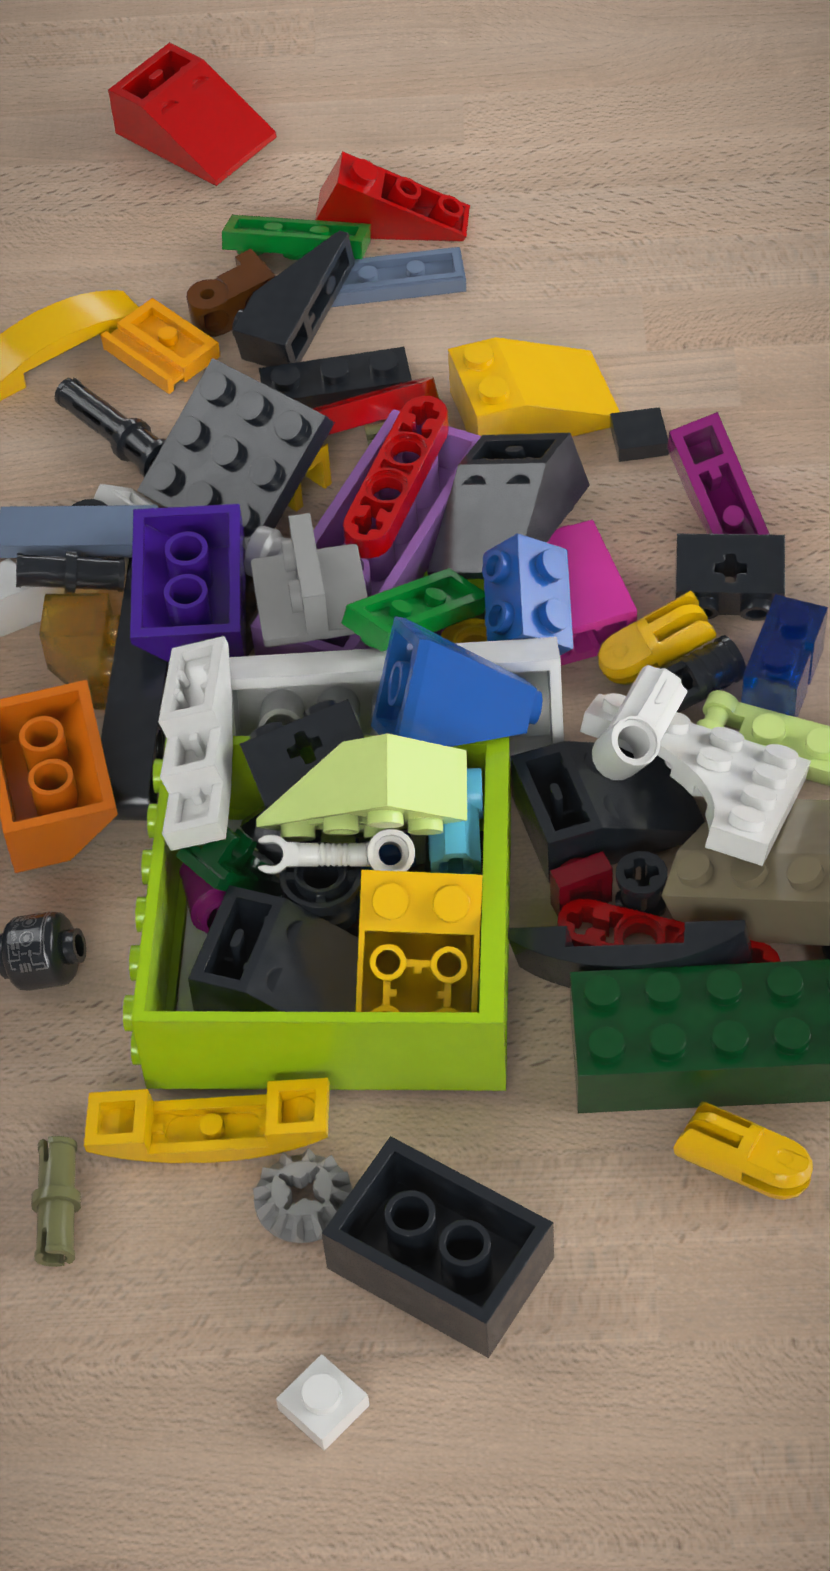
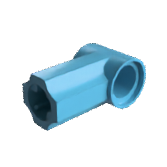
(458, 846)

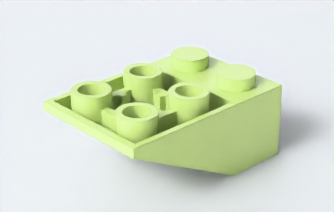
(373, 788)

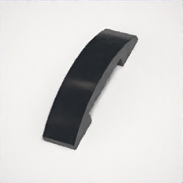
(552, 956)

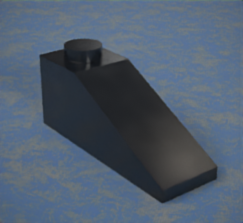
(292, 305)

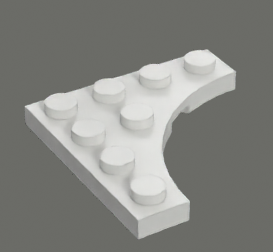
(743, 782)

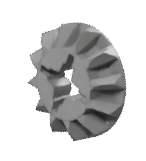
(307, 1218)

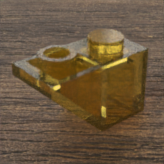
(80, 640)

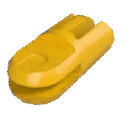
(655, 639)
(745, 1153)

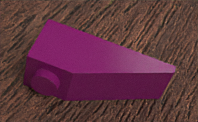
(714, 478)

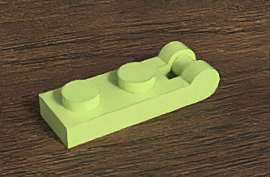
(768, 727)

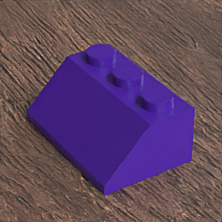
(188, 578)

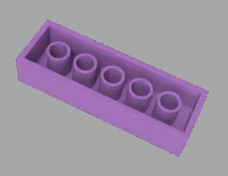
(414, 543)

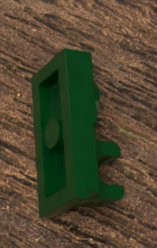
(231, 863)

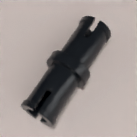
(70, 572)

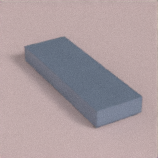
(403, 277)
(58, 529)

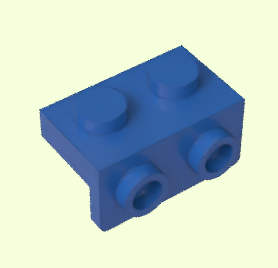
(527, 591)

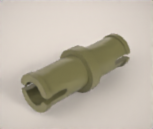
(56, 1201)

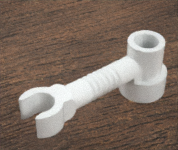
(351, 854)

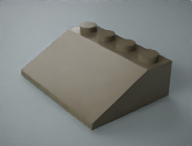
(780, 900)

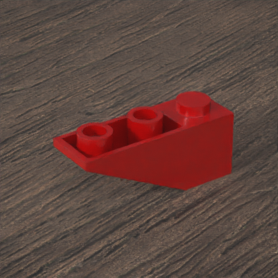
(391, 203)

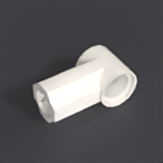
(640, 723)

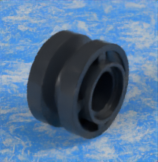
(325, 891)

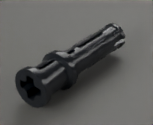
(129, 438)

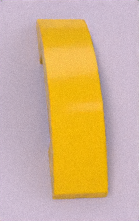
(57, 331)
(207, 1129)

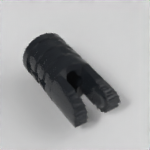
(708, 670)

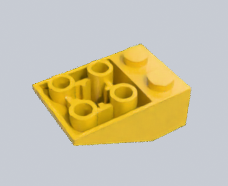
(418, 942)

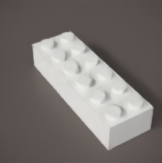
(287, 684)

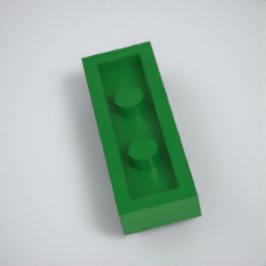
(289, 236)
(428, 601)

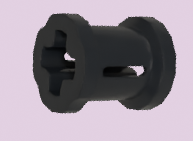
(650, 886)

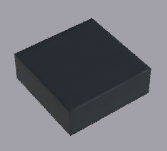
(639, 434)

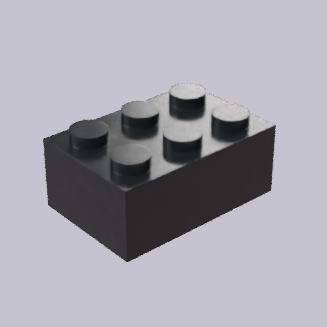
(439, 1246)

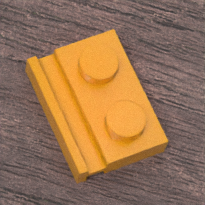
(160, 345)

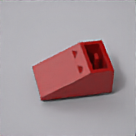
(188, 115)

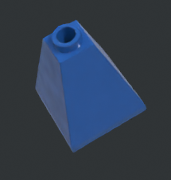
(447, 692)

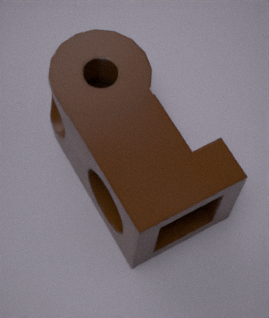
(218, 300)

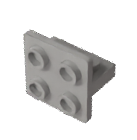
(306, 587)

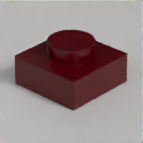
(581, 879)

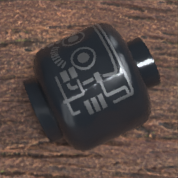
(41, 951)

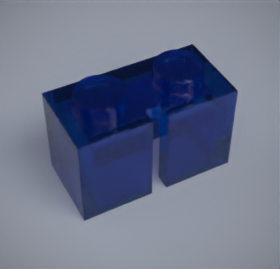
(785, 656)

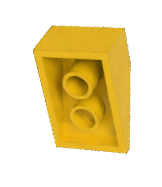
(528, 388)

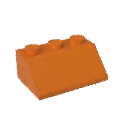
(52, 776)

